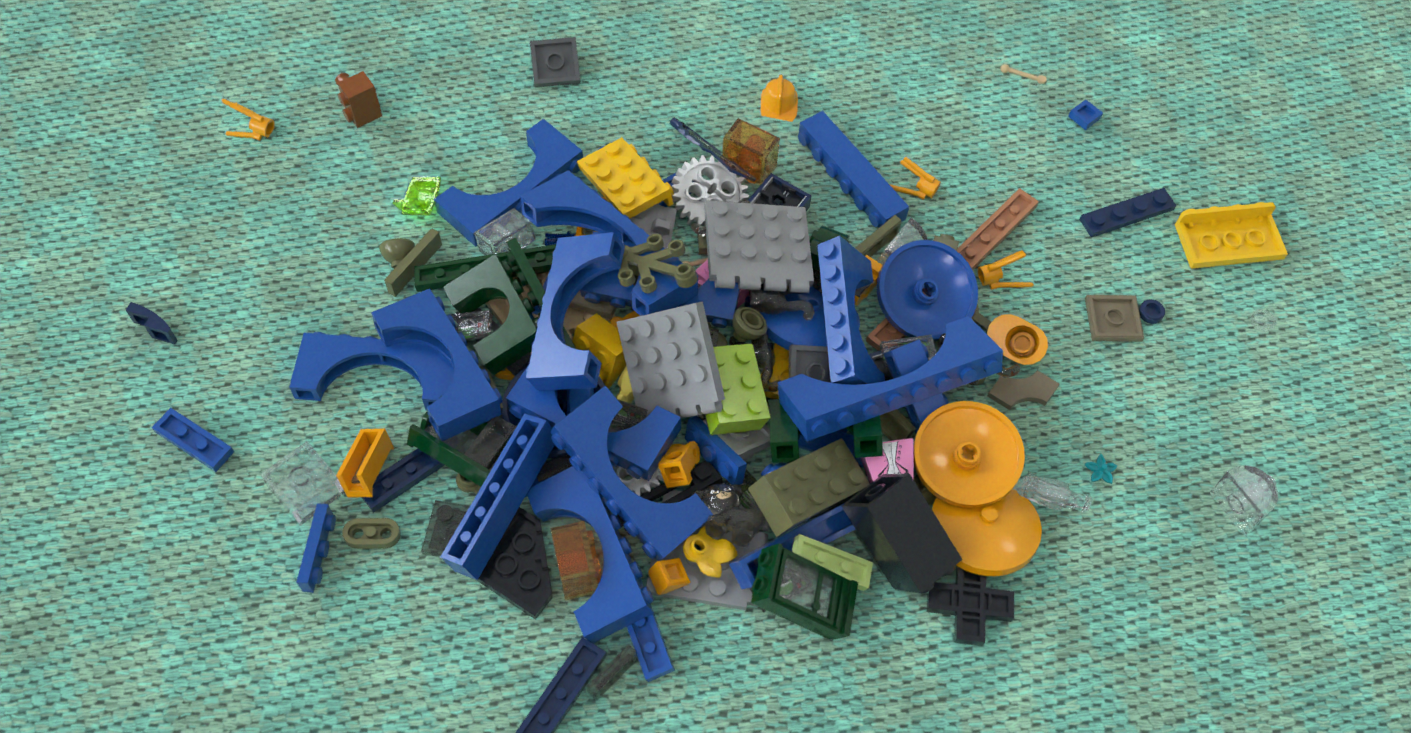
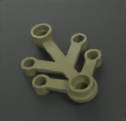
(683, 273)

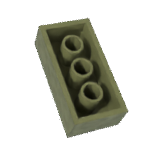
(808, 487)

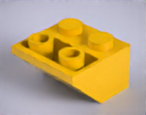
(604, 343)

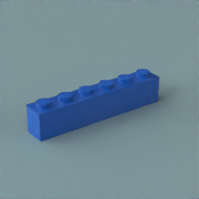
(851, 170)
(499, 497)

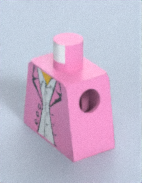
(896, 459)

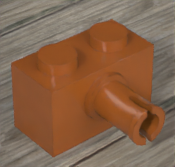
(358, 98)

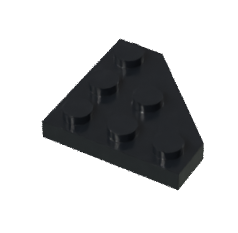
(520, 566)

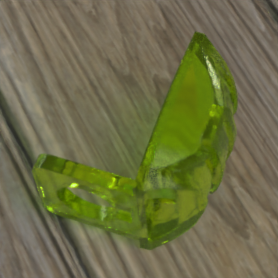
(419, 196)

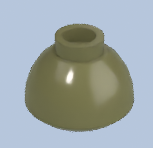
(395, 250)
(748, 324)

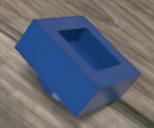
(1085, 114)

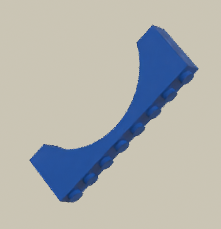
(573, 203)
(828, 407)

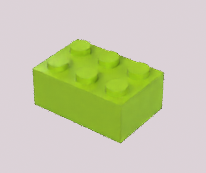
(745, 399)

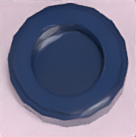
(1151, 311)

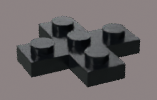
(971, 605)

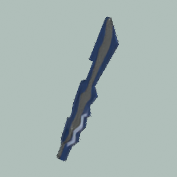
(706, 146)

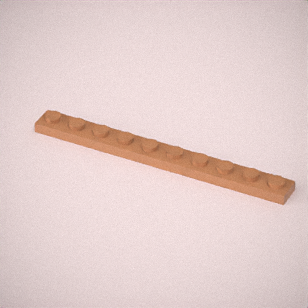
(975, 248)

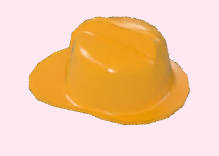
(779, 100)
(1018, 339)

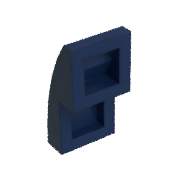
(153, 323)

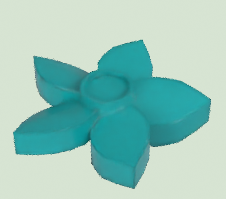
(1101, 469)

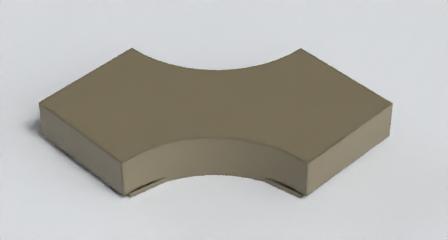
(1012, 391)

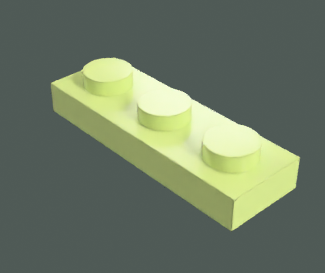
(835, 560)

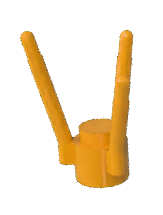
(258, 124)
(927, 183)
(992, 272)

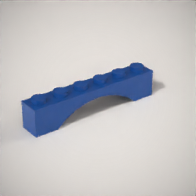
(822, 528)

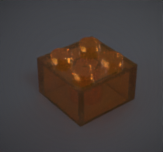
(751, 149)
(576, 559)

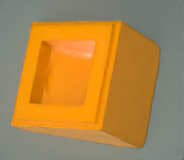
(668, 575)

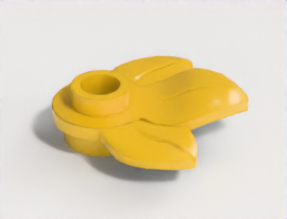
(712, 552)

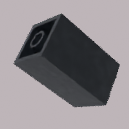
(902, 533)

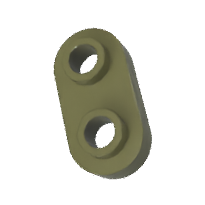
(372, 533)

